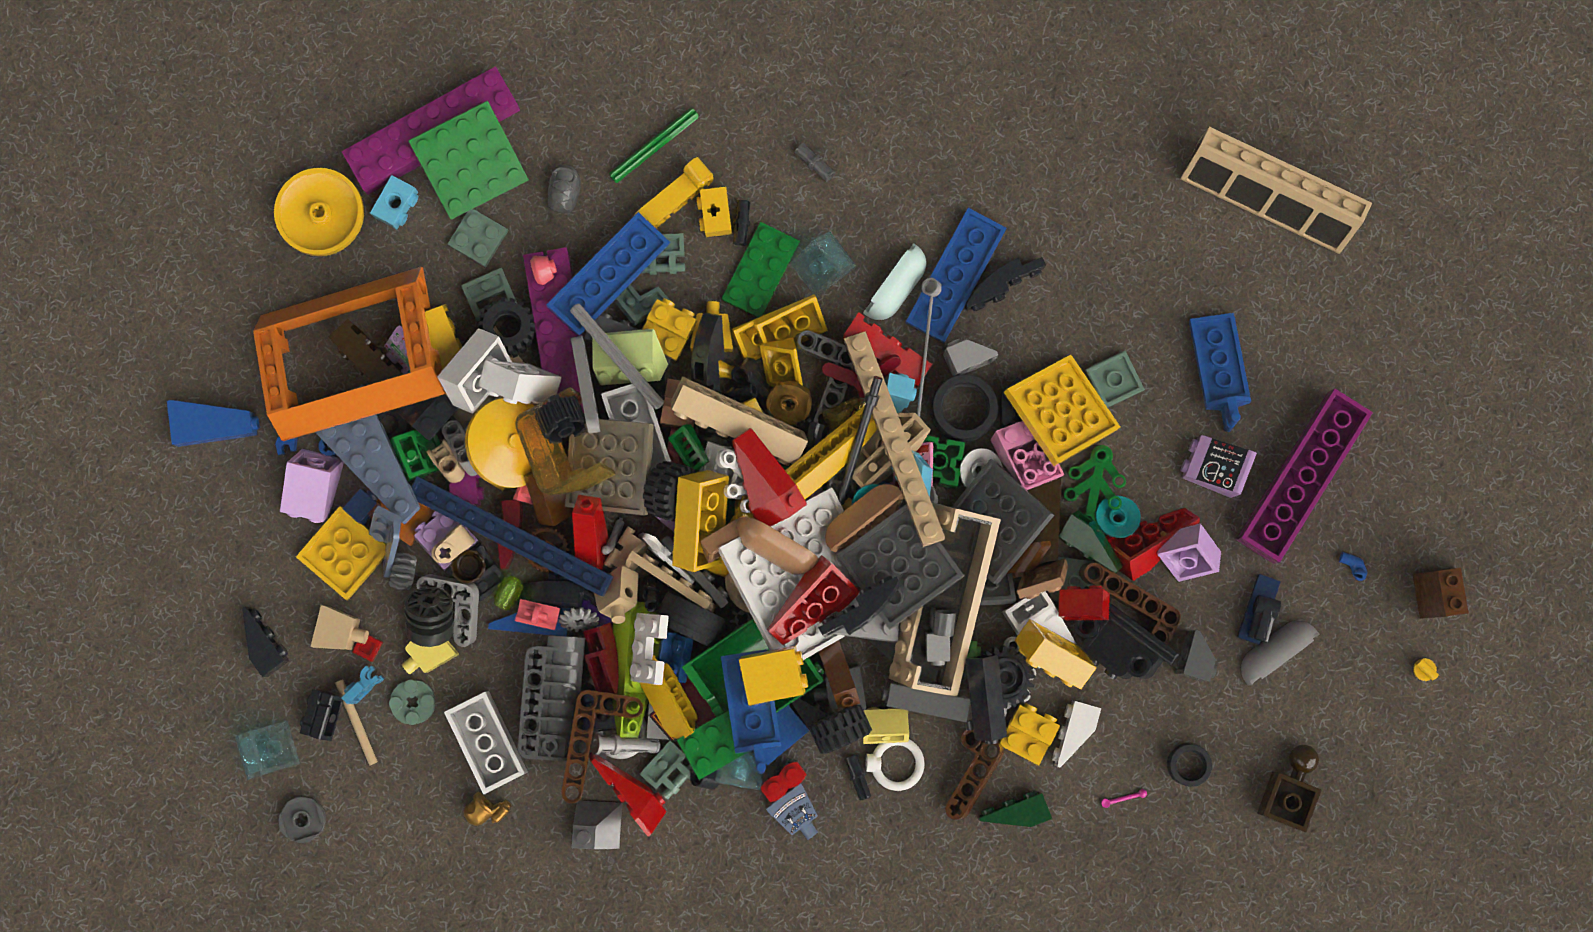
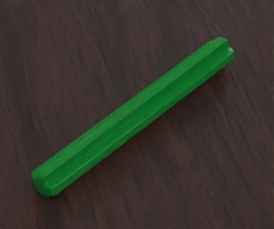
(654, 145)

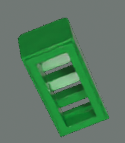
(680, 446)

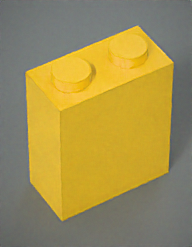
(773, 675)

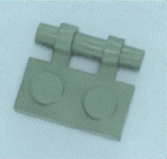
(674, 250)
(662, 766)

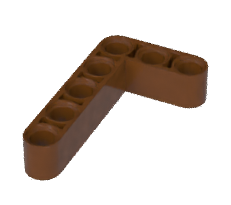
(1138, 602)
(586, 735)

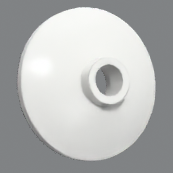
(975, 458)

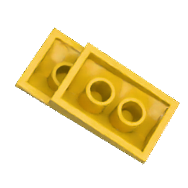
(779, 325)

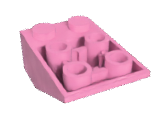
(1024, 456)

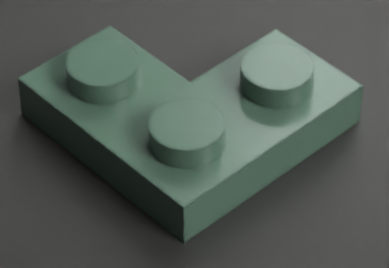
(638, 307)

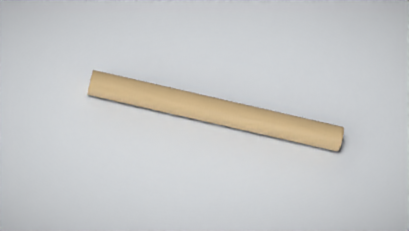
(357, 725)

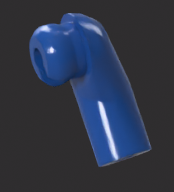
(1356, 565)

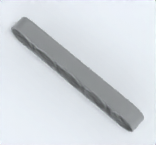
(585, 385)

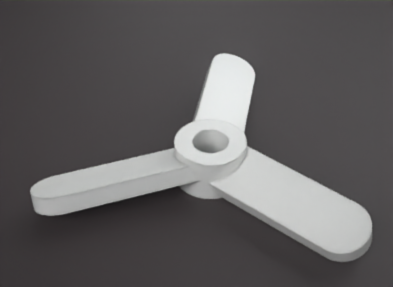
(664, 554)

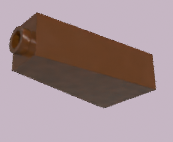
(839, 676)

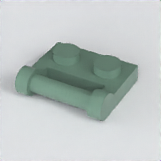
(486, 288)

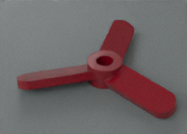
(850, 377)

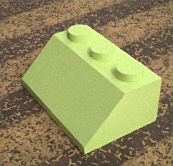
(639, 347)

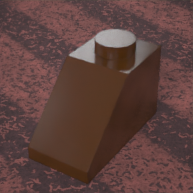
(1029, 559)

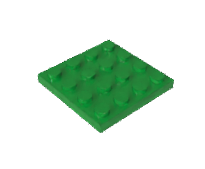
(468, 159)

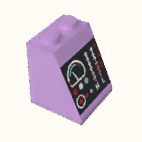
(1218, 465)

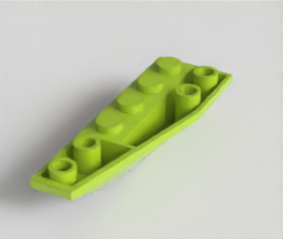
(624, 638)

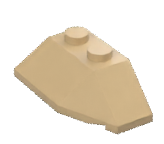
(873, 462)

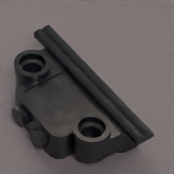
(1123, 646)

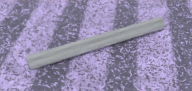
(617, 356)

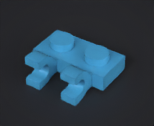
(358, 690)

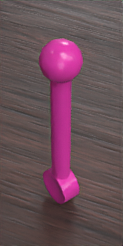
(1106, 803)

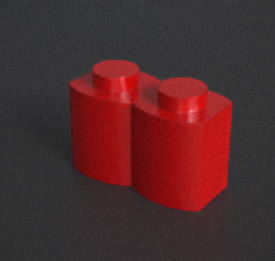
(789, 777)

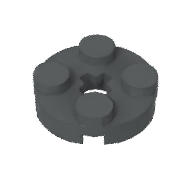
(314, 824)

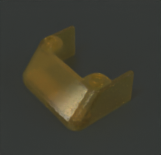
(550, 461)

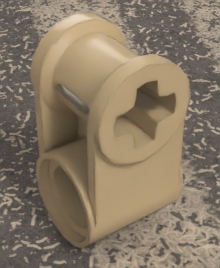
(445, 460)
(455, 542)

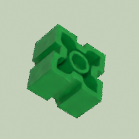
(950, 453)

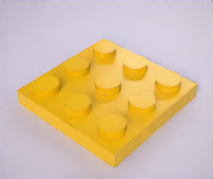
(343, 553)

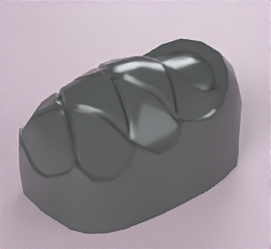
(563, 189)

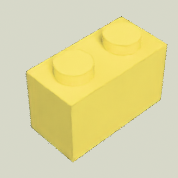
(887, 725)

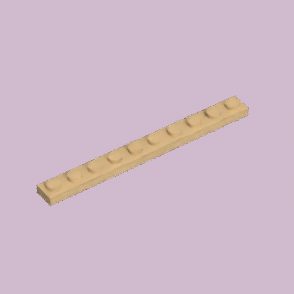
(895, 442)

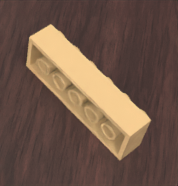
(734, 418)

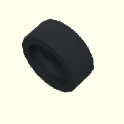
(1206, 761)

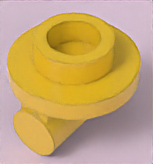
(1425, 670)

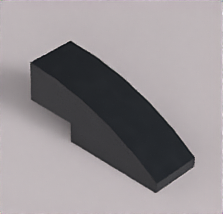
(553, 593)

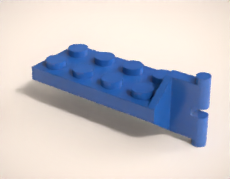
(1220, 366)
(752, 725)

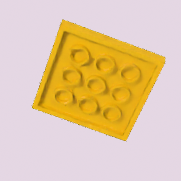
(1062, 410)

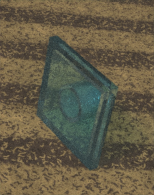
(740, 773)

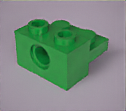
(412, 454)

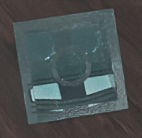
(823, 263)
(267, 750)

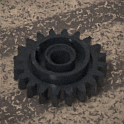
(1017, 674)

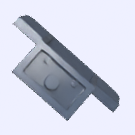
(386, 528)

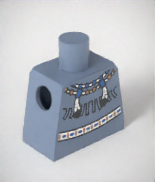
(795, 812)

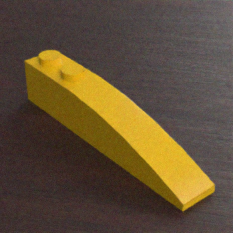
(828, 455)

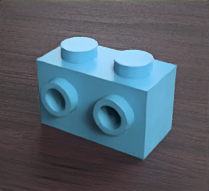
(901, 390)

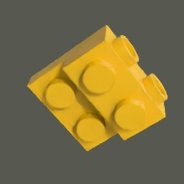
(671, 326)
(1030, 733)

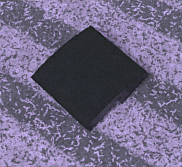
(491, 578)

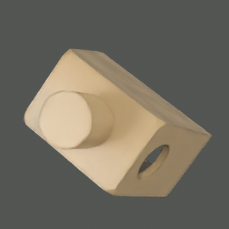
(620, 595)
(337, 630)

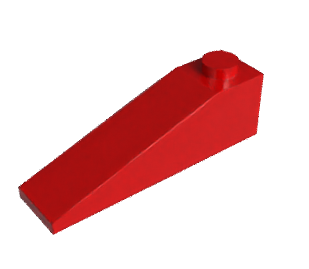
(1140, 549)
(813, 599)

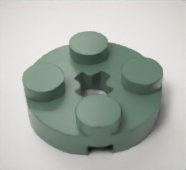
(413, 715)

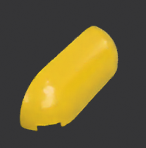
(671, 704)

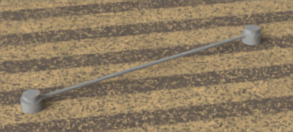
(931, 288)

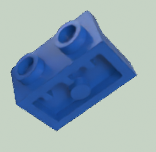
(676, 652)

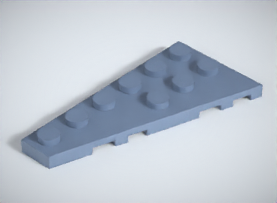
(370, 455)

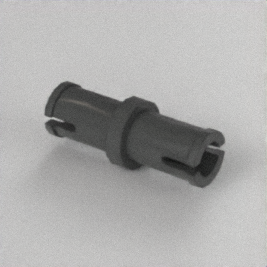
(814, 162)

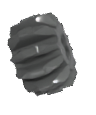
(402, 571)

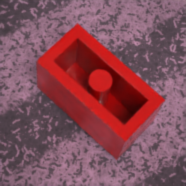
(1084, 603)

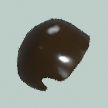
(468, 566)

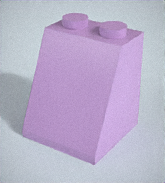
(310, 485)

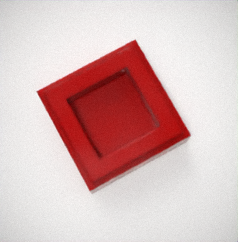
(369, 649)

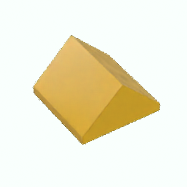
(780, 361)

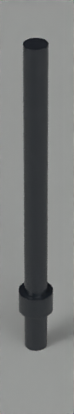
(871, 400)

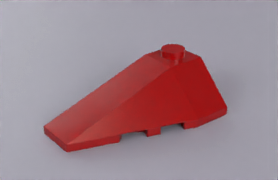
(768, 486)
(641, 801)

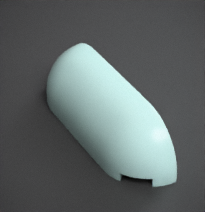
(897, 285)

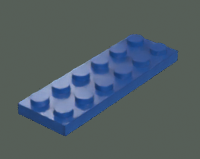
(609, 272)
(957, 273)

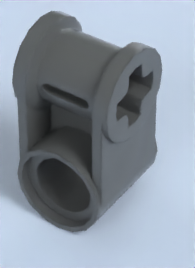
(942, 622)

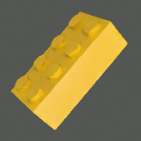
(699, 513)

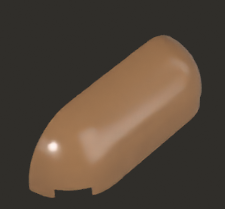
(863, 516)
(775, 546)

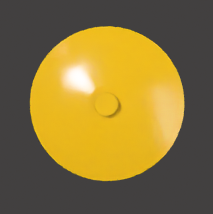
(319, 212)
(495, 445)

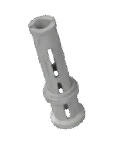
(615, 744)

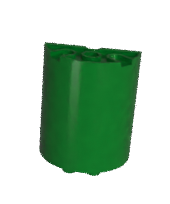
(707, 670)

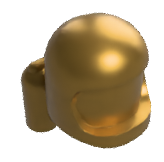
(481, 809)

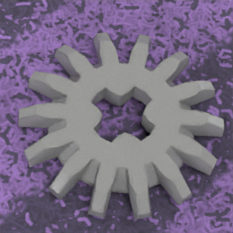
(568, 620)

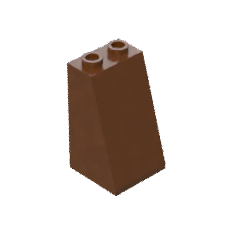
(1440, 593)

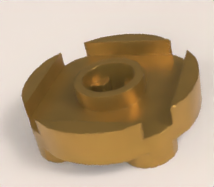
(789, 390)

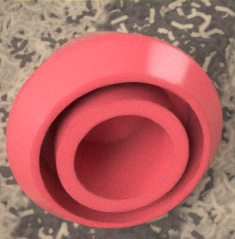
(543, 269)

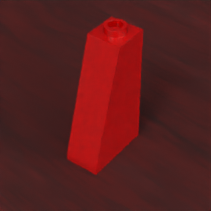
(589, 530)

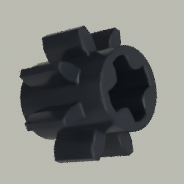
(736, 620)

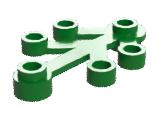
(1096, 481)

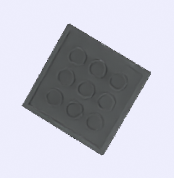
(1021, 515)
(897, 551)

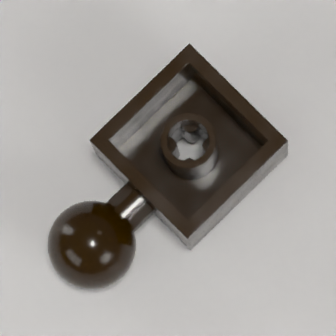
(1303, 796)

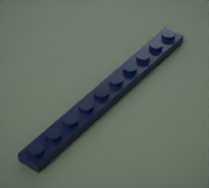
(512, 537)

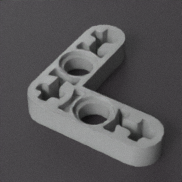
(462, 602)

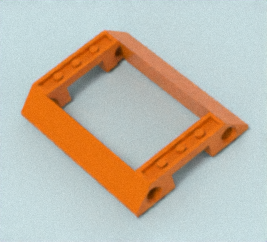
(424, 361)

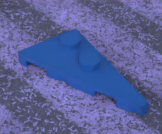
(509, 624)

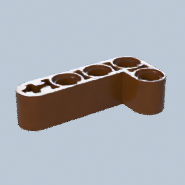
(971, 777)

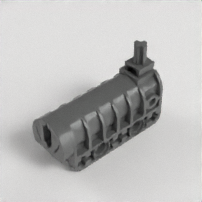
(557, 699)

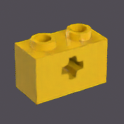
(717, 224)

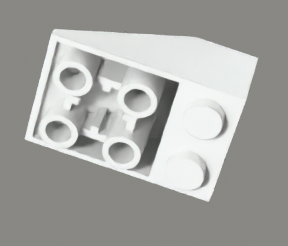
(1039, 610)

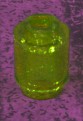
(508, 592)

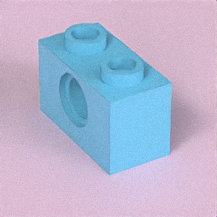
(395, 190)

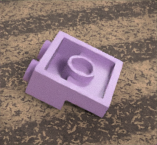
(430, 534)

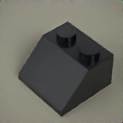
(428, 415)

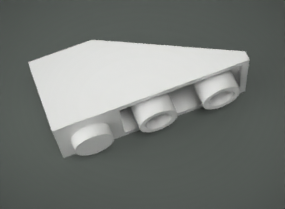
(1079, 726)

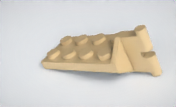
(635, 555)

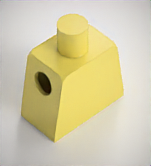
(428, 657)

